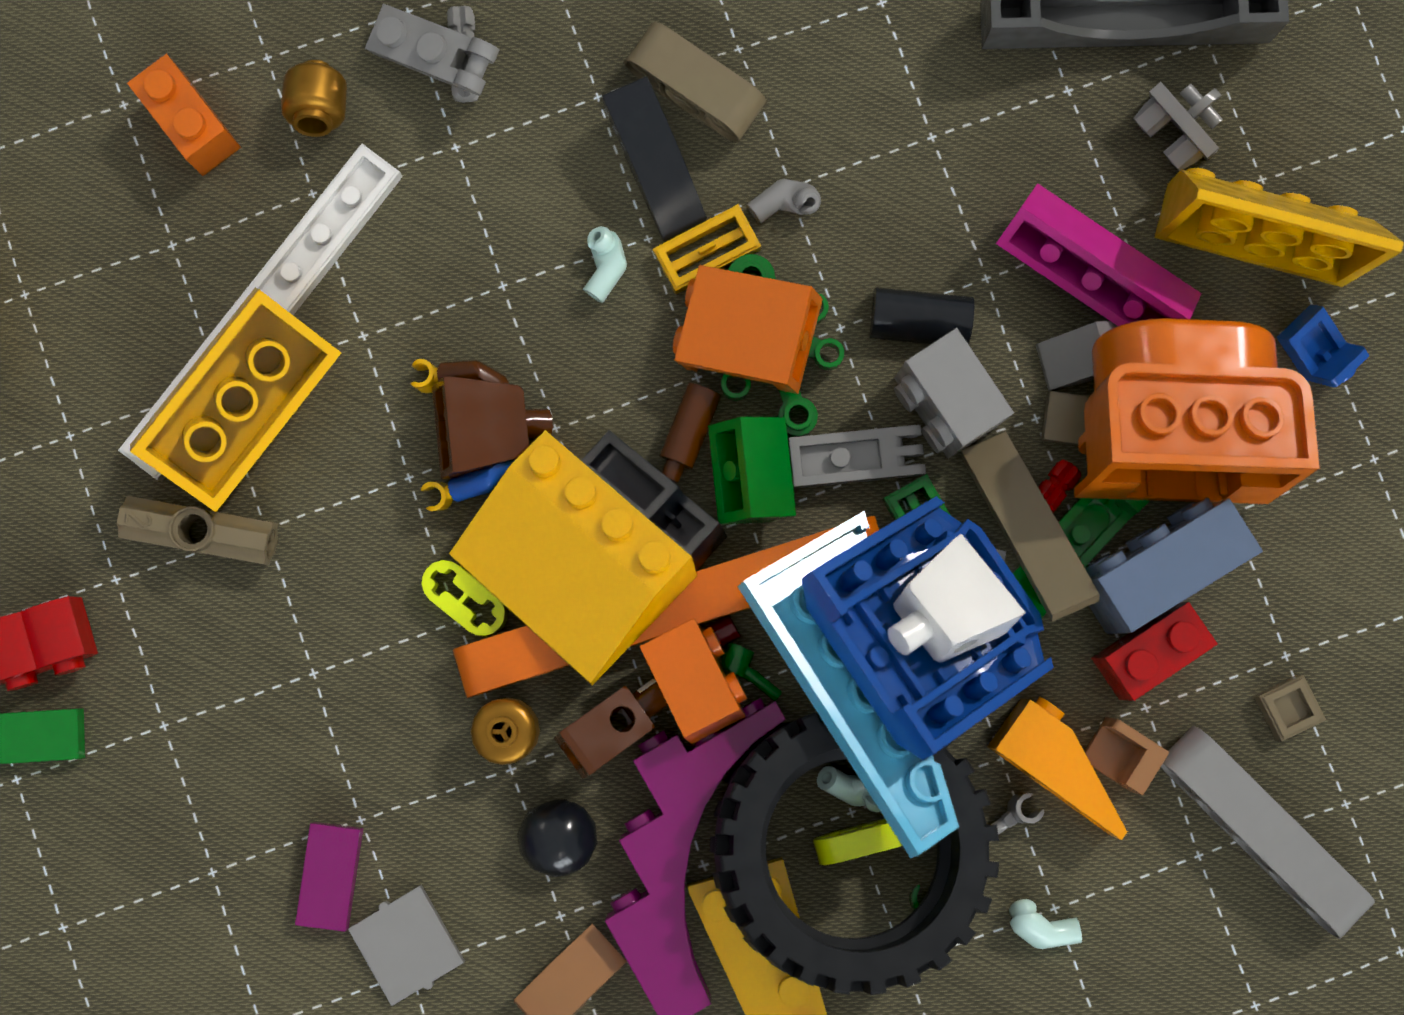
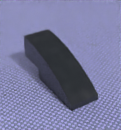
(654, 158)
(655, 497)

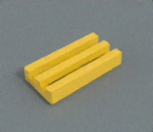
(724, 261)

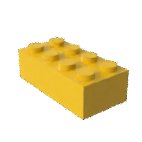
(234, 400)

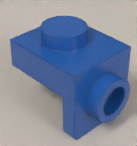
(1320, 348)

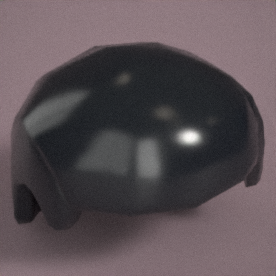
(557, 838)

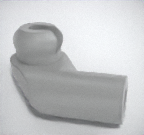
(785, 196)

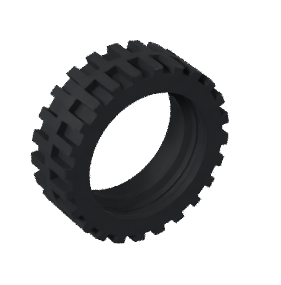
(828, 960)

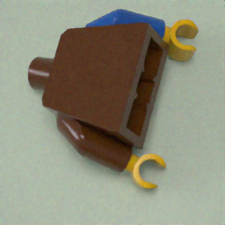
(477, 426)

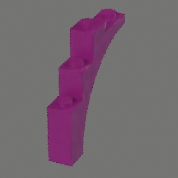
(653, 924)

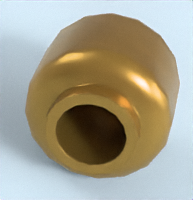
(314, 98)
(515, 715)

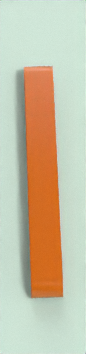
(711, 595)

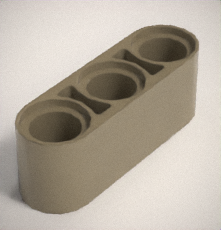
(695, 82)

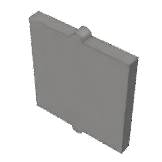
(406, 945)

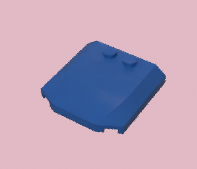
(913, 695)

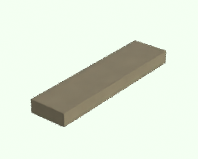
(1030, 527)

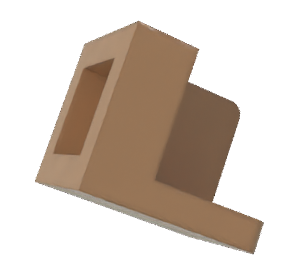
(1125, 755)

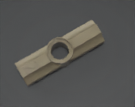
(171, 523)

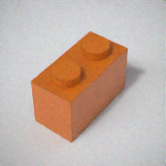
(183, 115)
(694, 681)

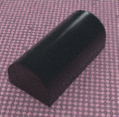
(919, 315)

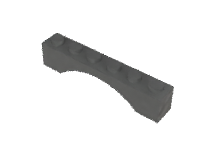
(1129, 22)

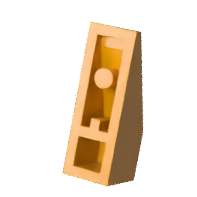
(1053, 757)

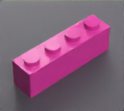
(1094, 263)

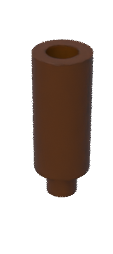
(688, 430)

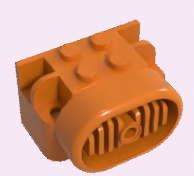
(1195, 415)

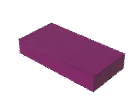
(329, 876)

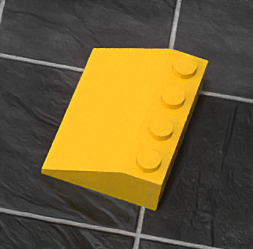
(1272, 229)
(572, 557)

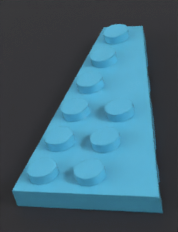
(903, 786)

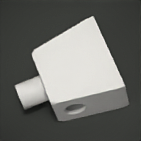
(953, 605)

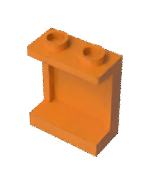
(747, 327)

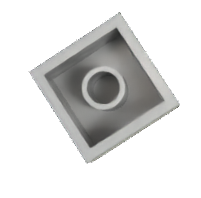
(951, 394)

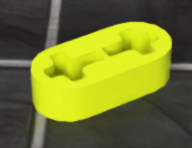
(456, 607)
(855, 842)

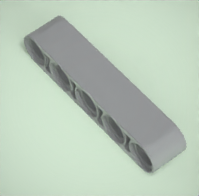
(1266, 832)

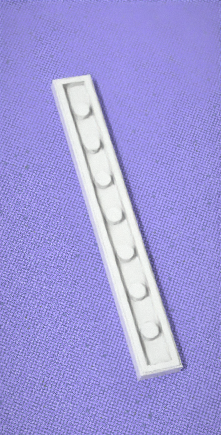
(306, 252)

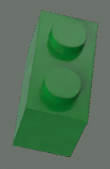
(751, 470)

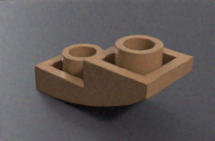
(572, 976)

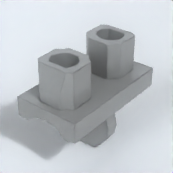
(1165, 108)

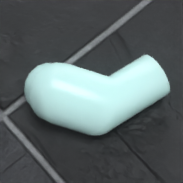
(609, 261)
(845, 787)
(1039, 931)

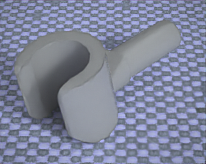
(1015, 815)

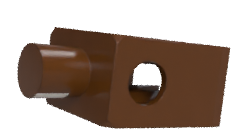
(594, 741)

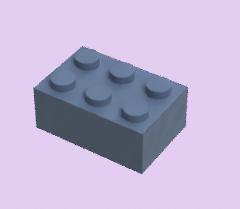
(1169, 564)

